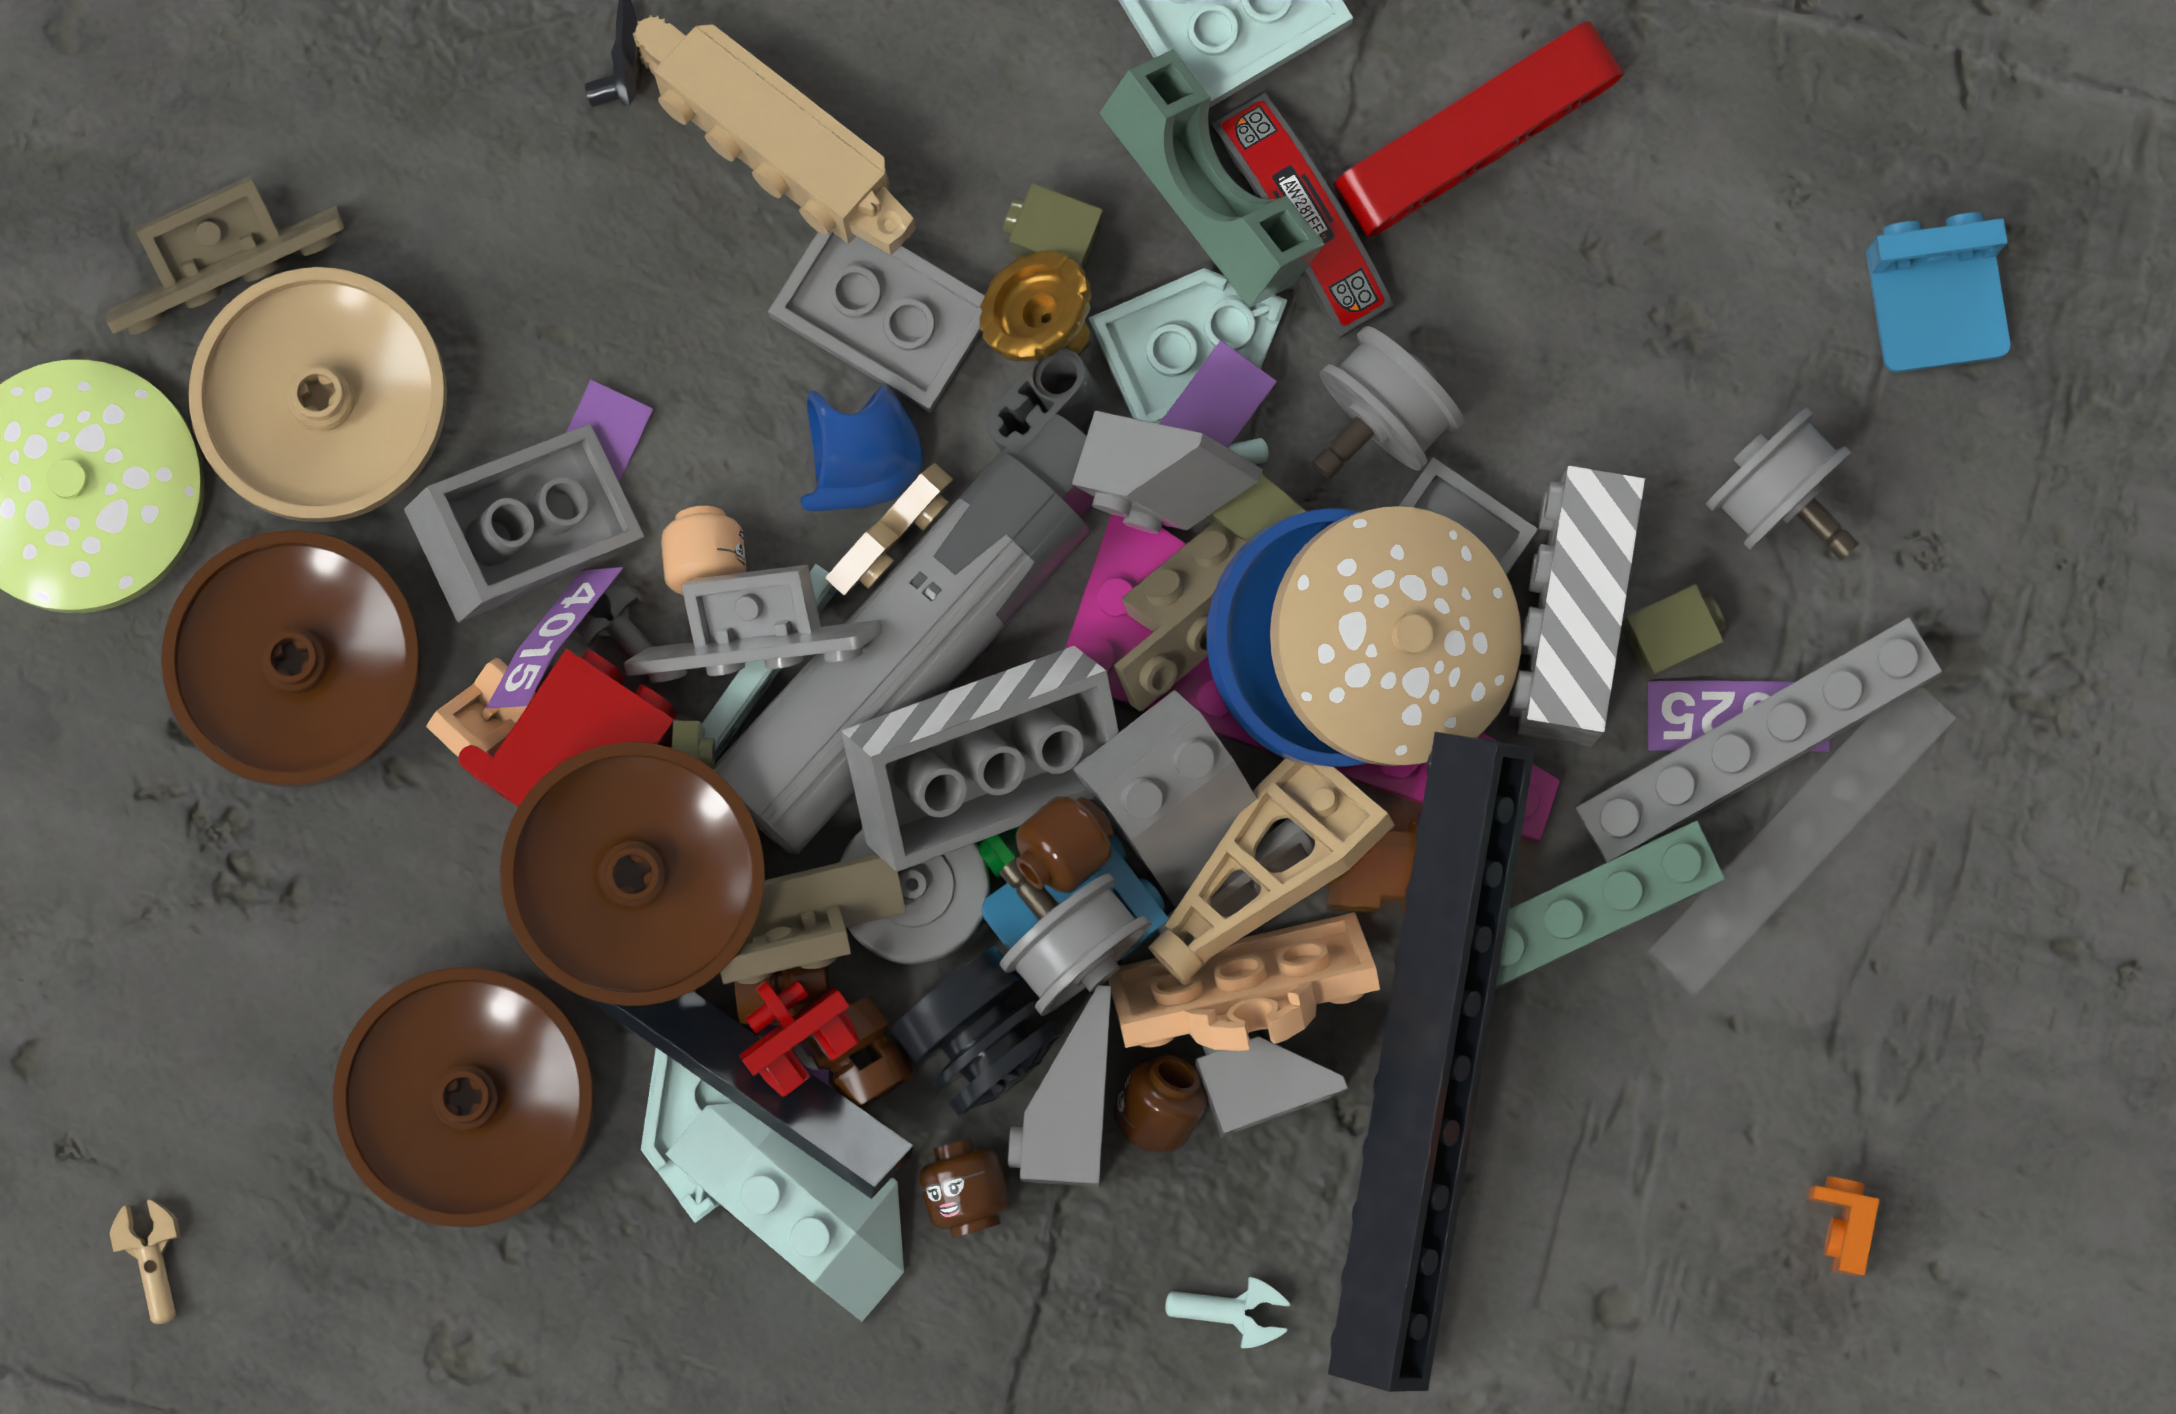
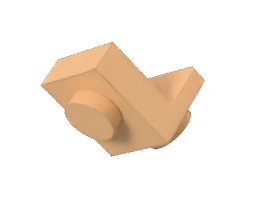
(469, 722)

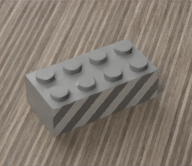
(1579, 605)
(978, 756)

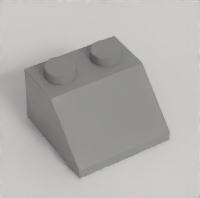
(1158, 473)
(1261, 1084)

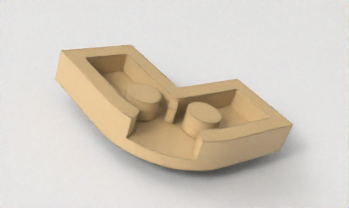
(869, 555)

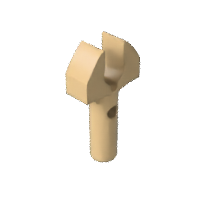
(149, 1256)

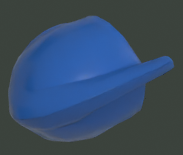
(862, 454)

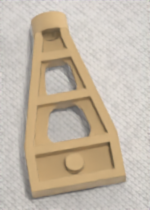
(1322, 805)

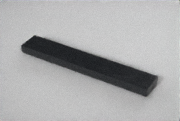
(809, 1116)

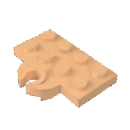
(1247, 987)

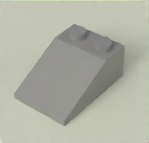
(522, 522)
(1168, 791)
(1066, 1114)

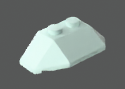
(797, 1205)

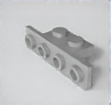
(748, 620)

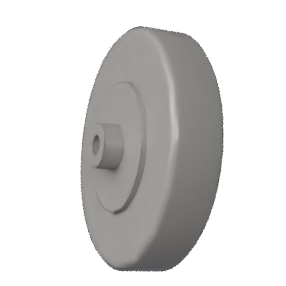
(940, 902)

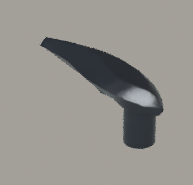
(626, 63)

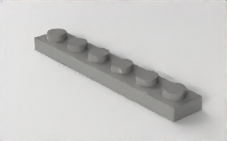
(1759, 741)

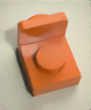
(1850, 1236)

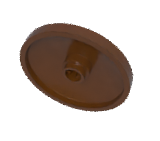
(291, 658)
(632, 874)
(463, 1097)

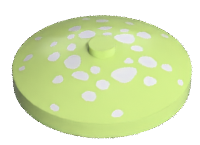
(92, 486)

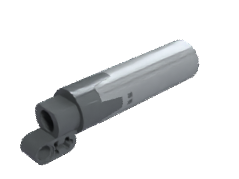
(932, 607)

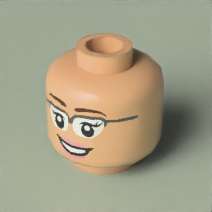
(701, 545)

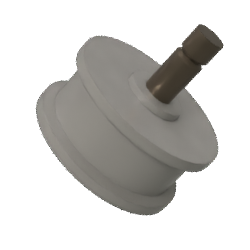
(1389, 400)
(1781, 482)
(1073, 941)

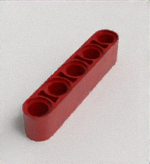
(1478, 129)

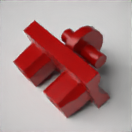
(773, 1052)

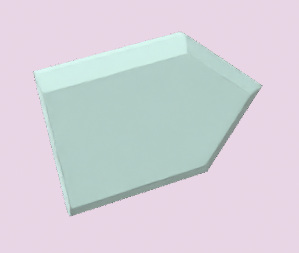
(1169, 333)
(672, 1106)

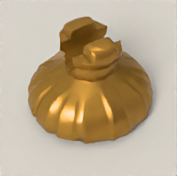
(1037, 308)

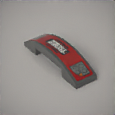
(1278, 166)

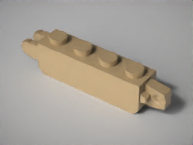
(775, 132)

